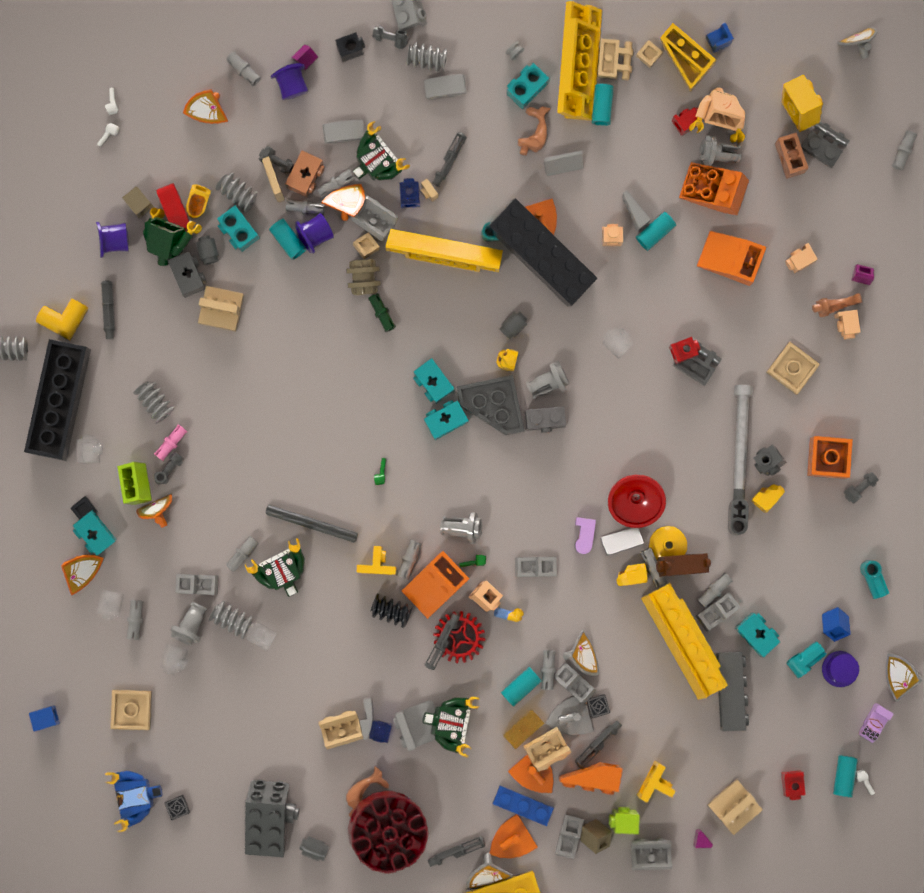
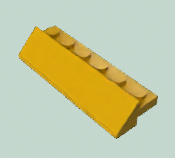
(579, 61)
(444, 251)
(685, 641)

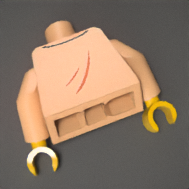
(723, 111)

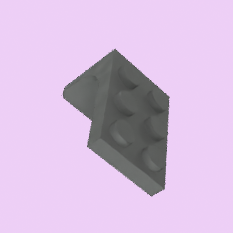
(265, 818)

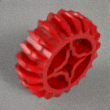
(474, 643)

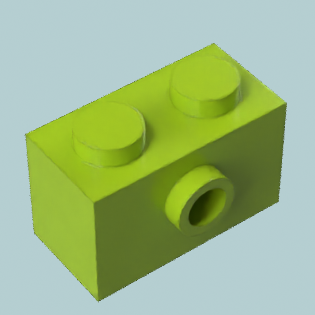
(134, 483)
(624, 821)

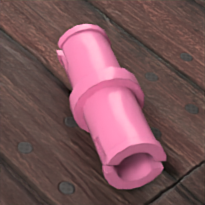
(170, 442)

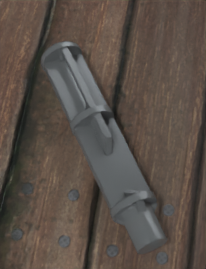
(449, 159)
(108, 309)
(442, 641)
(598, 744)
(457, 851)

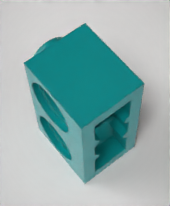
(531, 89)
(241, 226)

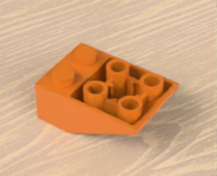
(714, 188)
(731, 257)
(435, 584)
(598, 776)

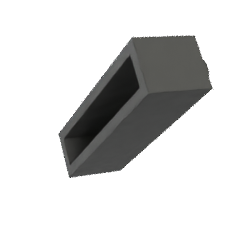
(732, 698)

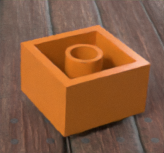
(829, 457)

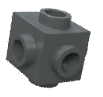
(773, 456)

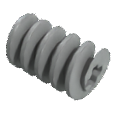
(426, 57)
(237, 192)
(13, 349)
(154, 401)
(230, 618)

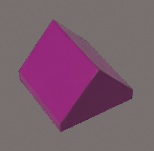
(305, 56)
(863, 274)
(701, 840)

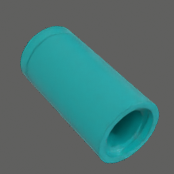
(602, 104)
(656, 231)
(287, 239)
(521, 686)
(845, 776)

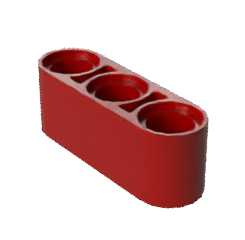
(173, 205)

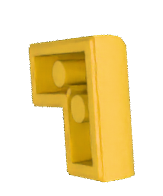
(64, 324)

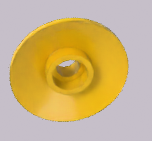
(665, 534)

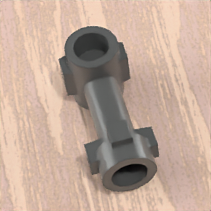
(400, 37)
(286, 166)
(162, 477)
(853, 494)

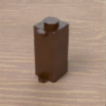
(683, 564)

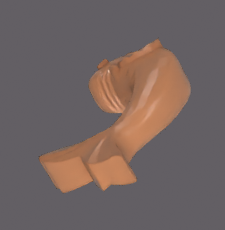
(536, 141)
(826, 307)
(355, 794)

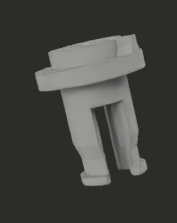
(713, 151)
(549, 381)
(463, 527)
(189, 626)

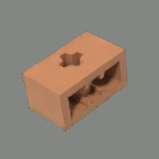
(791, 155)
(305, 163)

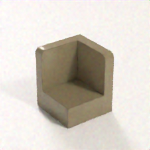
(137, 202)
(596, 836)

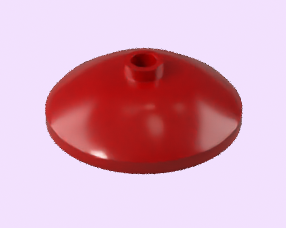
(640, 510)

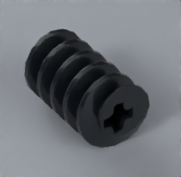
(390, 610)

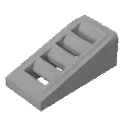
(637, 214)

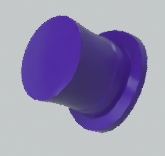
(291, 81)
(314, 232)
(112, 238)
(840, 669)

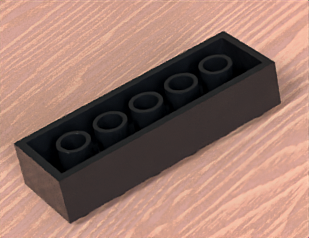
(541, 252)
(57, 400)

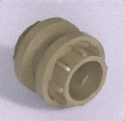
(363, 277)

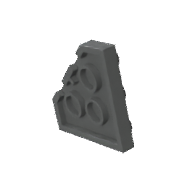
(494, 403)

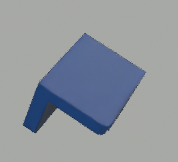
(720, 38)
(836, 624)
(44, 718)

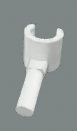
(111, 107)
(110, 129)
(861, 776)

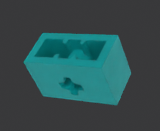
(443, 386)
(456, 419)
(93, 522)
(760, 645)

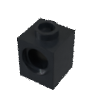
(346, 54)

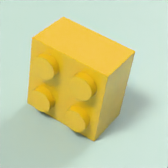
(802, 103)

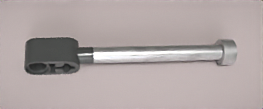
(743, 393)

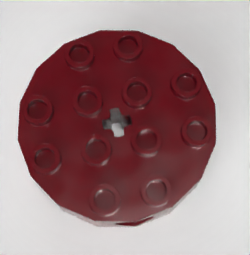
(391, 850)

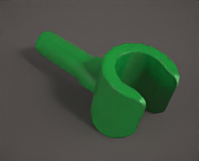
(379, 479)
(479, 561)

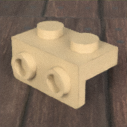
(341, 729)
(547, 749)

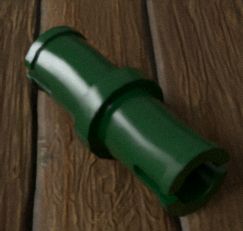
(381, 312)

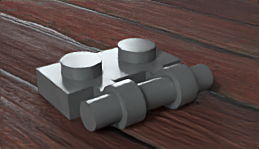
(821, 148)
(698, 369)

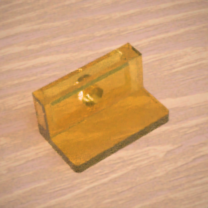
(523, 728)

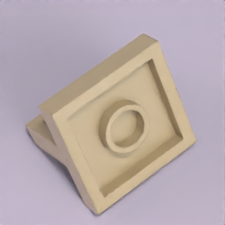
(220, 308)
(735, 807)

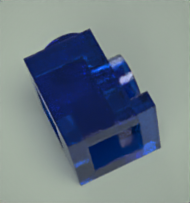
(409, 200)
(380, 731)

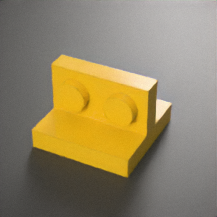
(379, 557)
(655, 781)

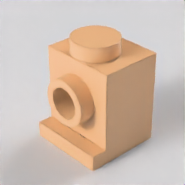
(612, 235)
(801, 258)
(848, 324)
(490, 592)

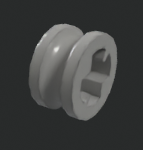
(514, 50)

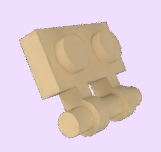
(608, 59)

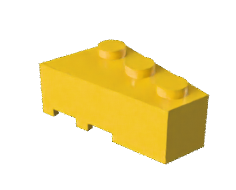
(687, 56)

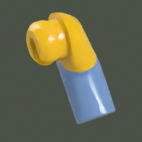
(515, 616)

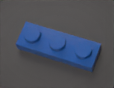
(523, 805)

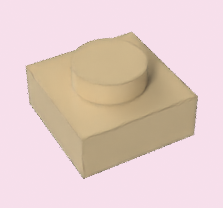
(649, 54)
(428, 190)
(366, 245)

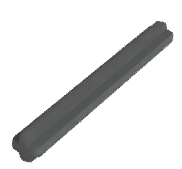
(311, 523)

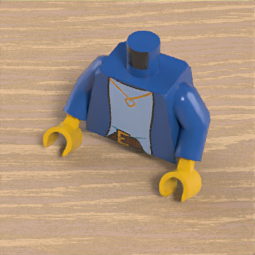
(133, 797)

